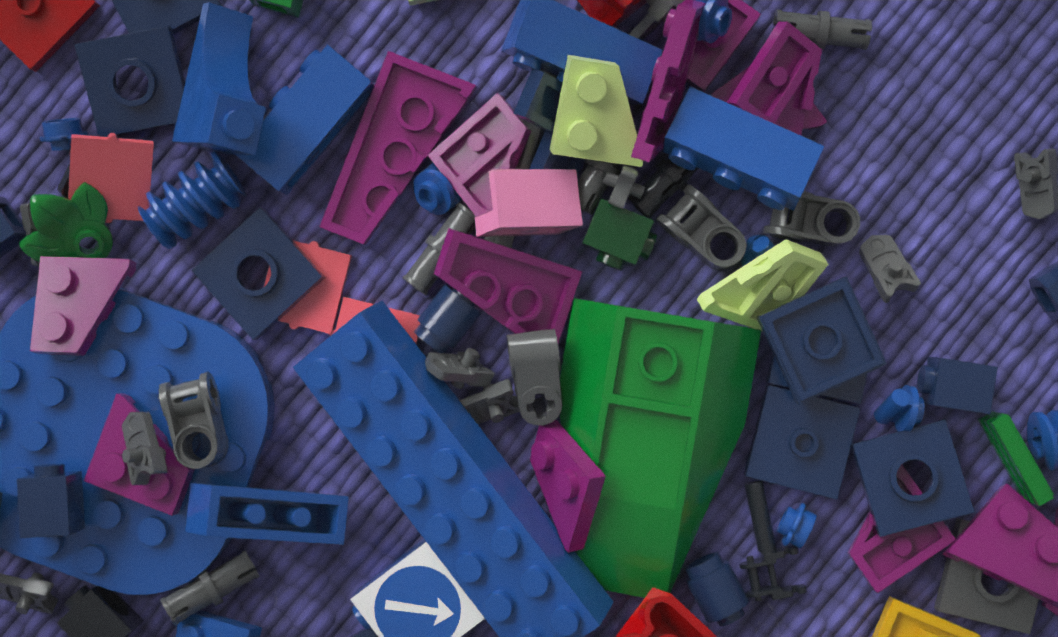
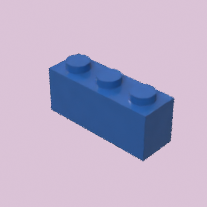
(549, 31)
(307, 118)
(741, 150)
(266, 514)

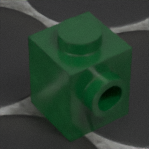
(619, 236)

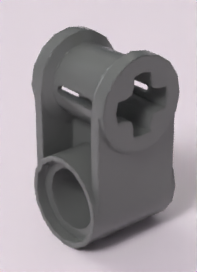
(807, 221)
(701, 227)
(536, 370)
(192, 417)

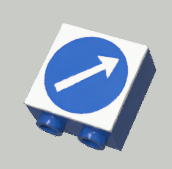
(415, 599)

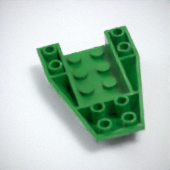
(659, 415)

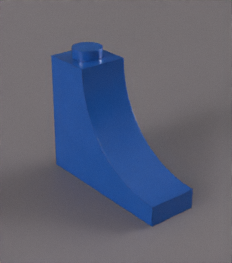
(216, 99)

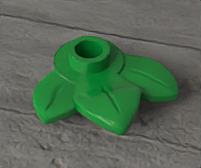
(66, 222)

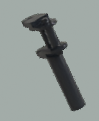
(767, 547)

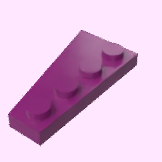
(396, 133)

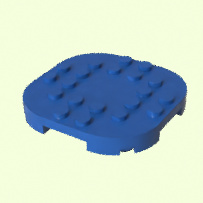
(58, 410)

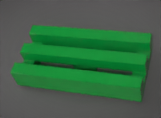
(1016, 458)

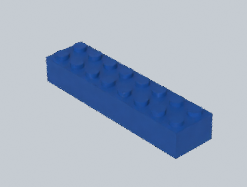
(451, 481)

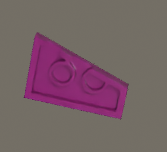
(668, 78)
(508, 284)
(1012, 545)

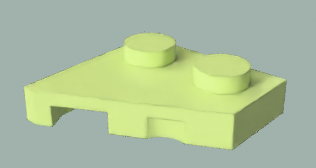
(594, 114)
(764, 283)

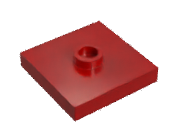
(41, 27)

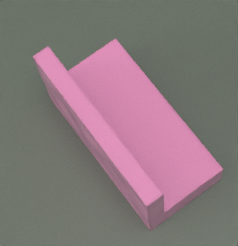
(531, 203)

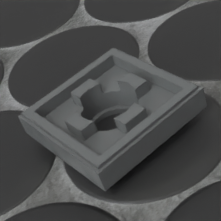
(964, 596)

